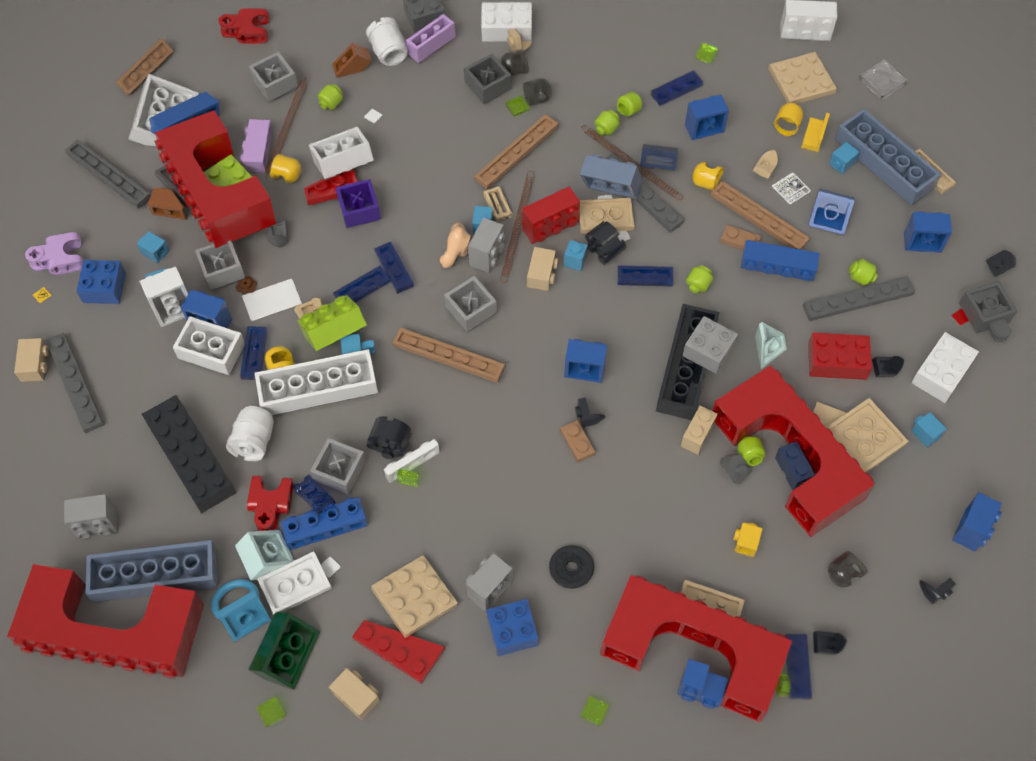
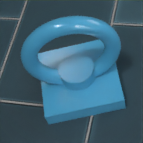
(243, 614)

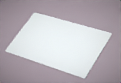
(271, 299)

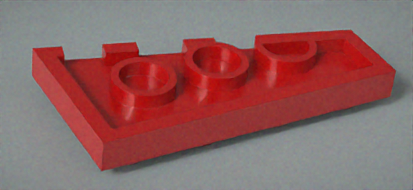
(408, 654)

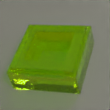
(706, 53)
(517, 106)
(408, 477)
(271, 711)
(594, 711)

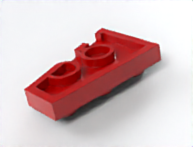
(325, 189)

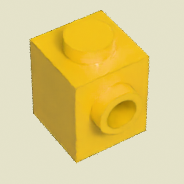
(747, 539)

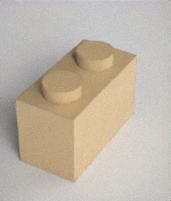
(541, 268)
(31, 359)
(699, 430)
(355, 693)

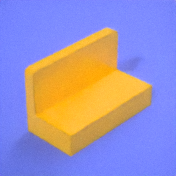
(815, 133)

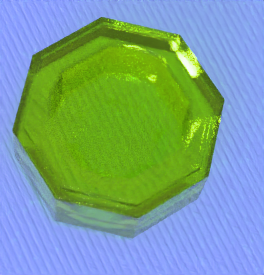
(783, 686)

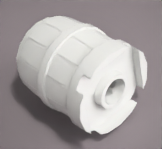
(387, 41)
(250, 433)

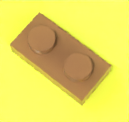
(737, 237)
(577, 441)

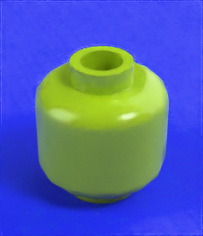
(330, 97)
(629, 104)
(607, 122)
(863, 272)
(699, 279)
(751, 450)

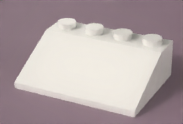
(155, 98)

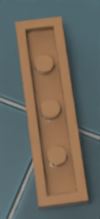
(143, 66)

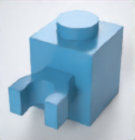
(352, 343)

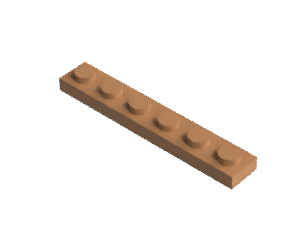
(516, 151)
(759, 216)
(448, 355)

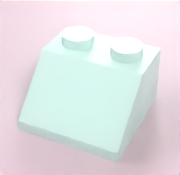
(263, 552)

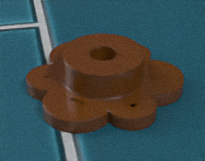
(246, 285)

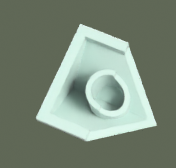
(769, 343)

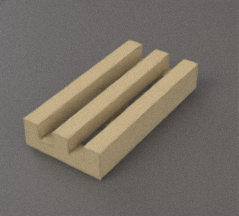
(501, 215)

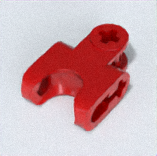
(245, 24)
(269, 504)

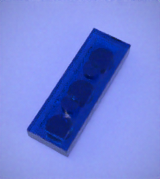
(676, 88)
(394, 267)
(645, 275)
(364, 285)
(253, 352)
(798, 667)

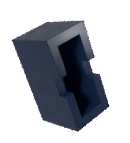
(659, 157)
(794, 465)

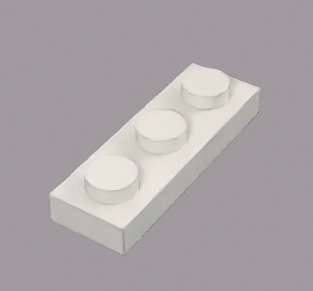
(412, 459)

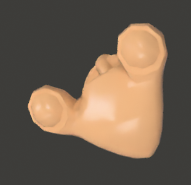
(456, 245)

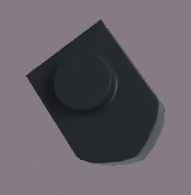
(1001, 262)
(887, 366)
(583, 413)
(942, 591)
(828, 643)

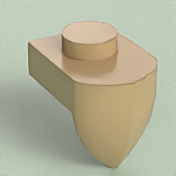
(515, 42)
(766, 164)
(308, 307)

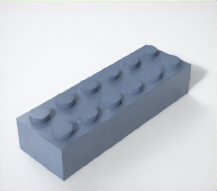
(888, 157)
(137, 570)

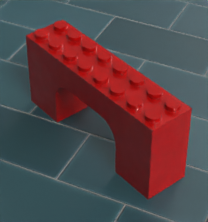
(222, 211)
(773, 405)
(156, 644)
(751, 650)

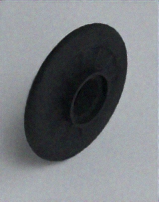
(575, 578)

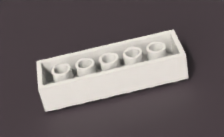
(316, 382)

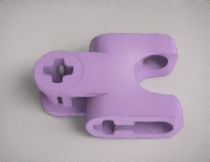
(55, 254)

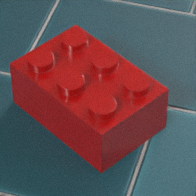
(550, 215)
(839, 356)

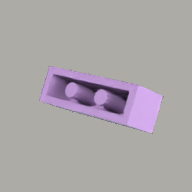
(430, 38)
(256, 146)

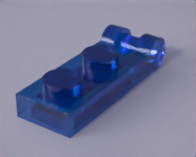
(314, 495)

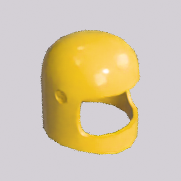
(790, 113)
(286, 167)
(707, 177)
(278, 357)

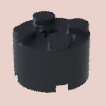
(605, 242)
(389, 437)

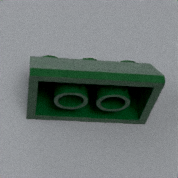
(284, 650)

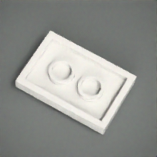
(294, 583)

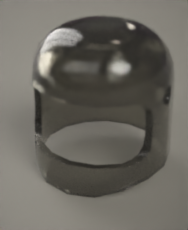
(515, 60)
(536, 89)
(841, 569)

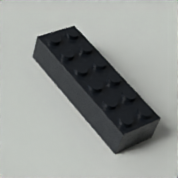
(682, 376)
(189, 454)

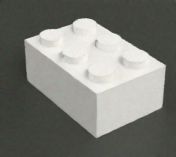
(501, 17)
(808, 20)
(341, 152)
(165, 295)
(209, 345)
(945, 367)

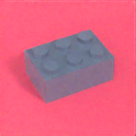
(611, 176)

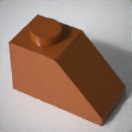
(352, 60)
(165, 204)

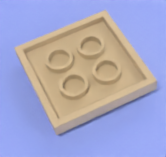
(802, 78)
(868, 435)
(414, 596)

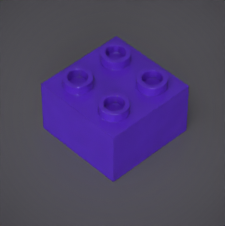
(358, 203)

